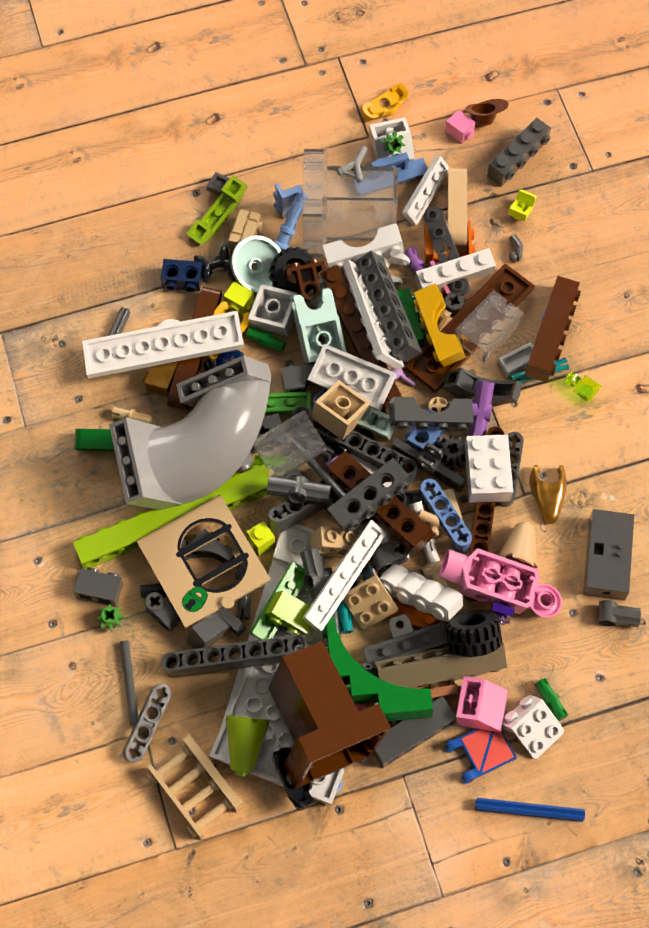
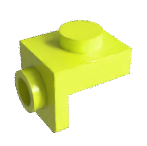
(522, 205)

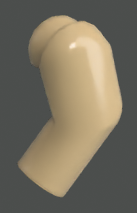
(431, 520)

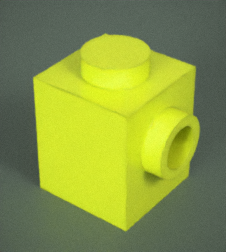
(239, 298)
(261, 538)

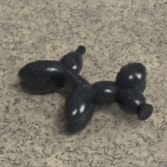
(222, 261)

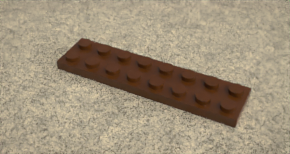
(506, 283)

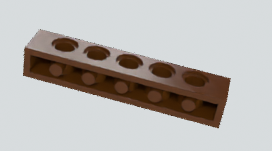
(421, 532)

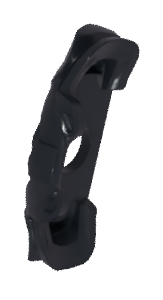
(299, 797)

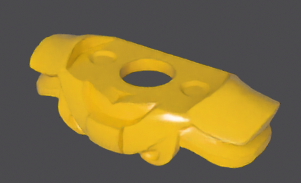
(395, 96)

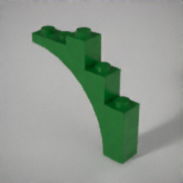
(364, 687)

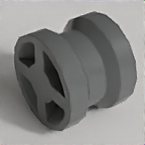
(456, 306)

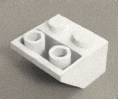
(378, 131)

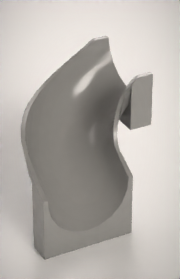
(200, 451)

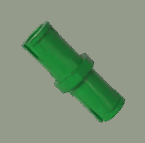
(266, 339)
(551, 699)

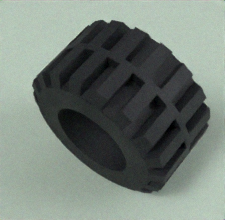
(278, 263)
(474, 633)

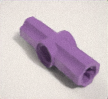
(481, 408)

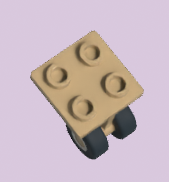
(369, 598)

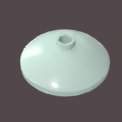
(255, 251)

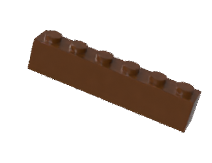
(551, 331)

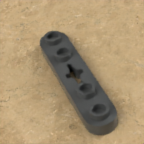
(441, 234)

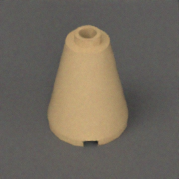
(521, 545)

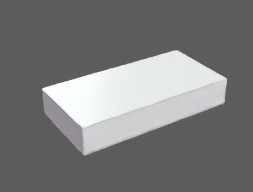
(515, 360)

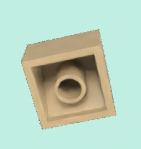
(339, 409)

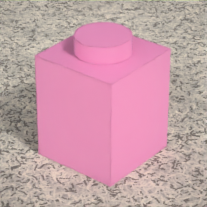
(460, 127)

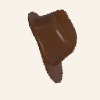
(485, 112)

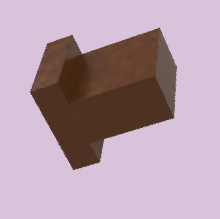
(322, 717)

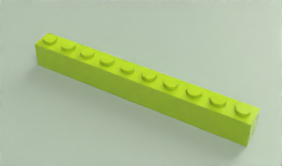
(122, 537)

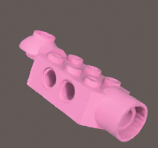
(500, 581)

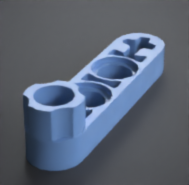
(443, 515)

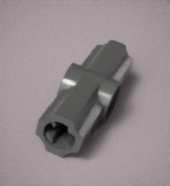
(298, 489)
(314, 576)

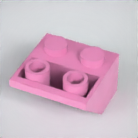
(481, 705)

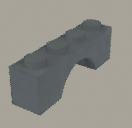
(296, 377)
(406, 412)

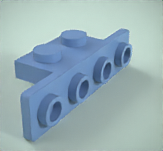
(406, 169)

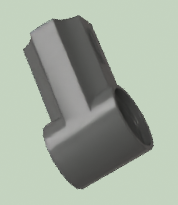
(611, 614)

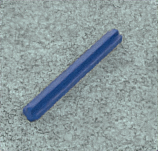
(530, 809)

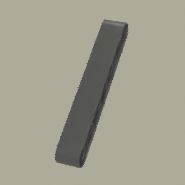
(365, 446)
(225, 653)

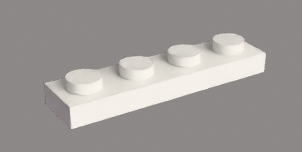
(425, 191)

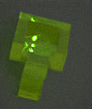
(585, 387)

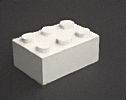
(488, 468)

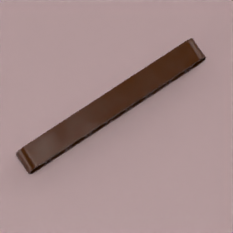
(483, 521)

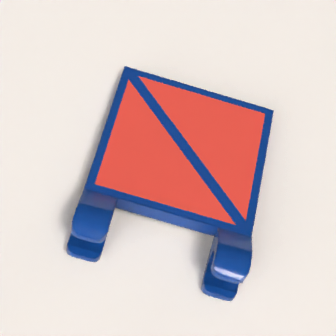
(485, 751)

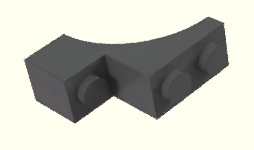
(463, 385)
(211, 550)

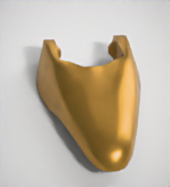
(548, 495)

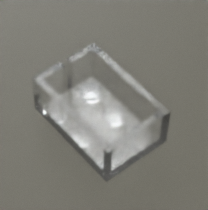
(489, 326)
(289, 445)

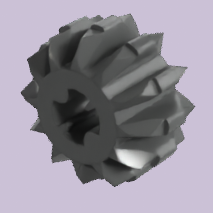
(452, 445)

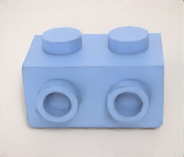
(285, 199)

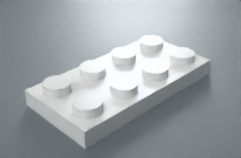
(360, 375)

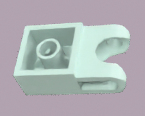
(317, 322)

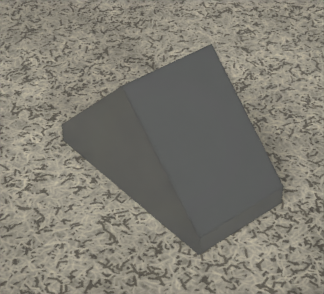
(207, 631)

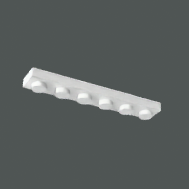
(344, 576)

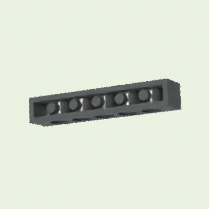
(388, 306)

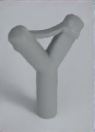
(354, 165)

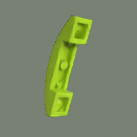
(219, 212)

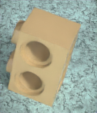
(332, 541)

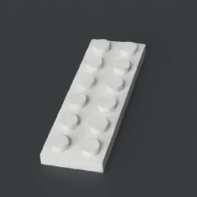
(370, 319)

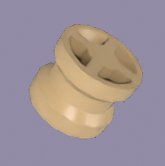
(437, 403)

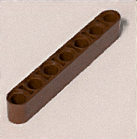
(206, 305)

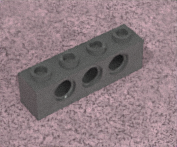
(373, 485)

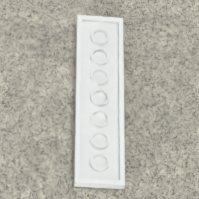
(162, 344)

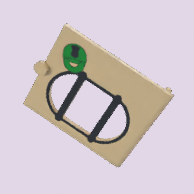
(177, 579)

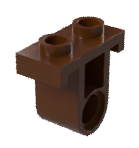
(306, 276)

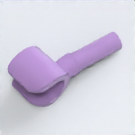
(400, 374)

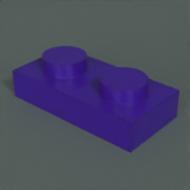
(504, 612)

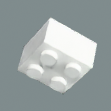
(272, 311)

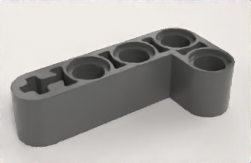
(289, 514)

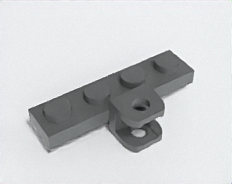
(430, 462)
(406, 641)

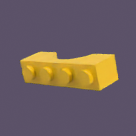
(431, 304)

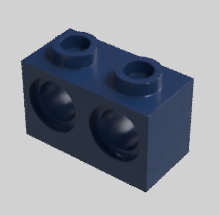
(182, 270)

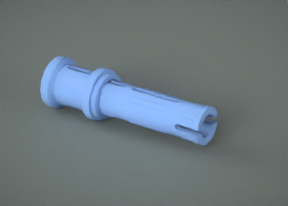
(287, 229)

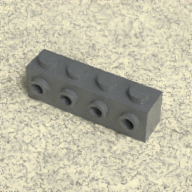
(519, 152)

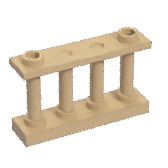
(215, 784)

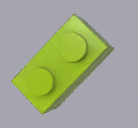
(288, 611)

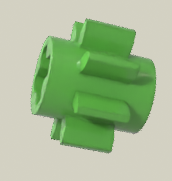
(390, 138)
(109, 611)

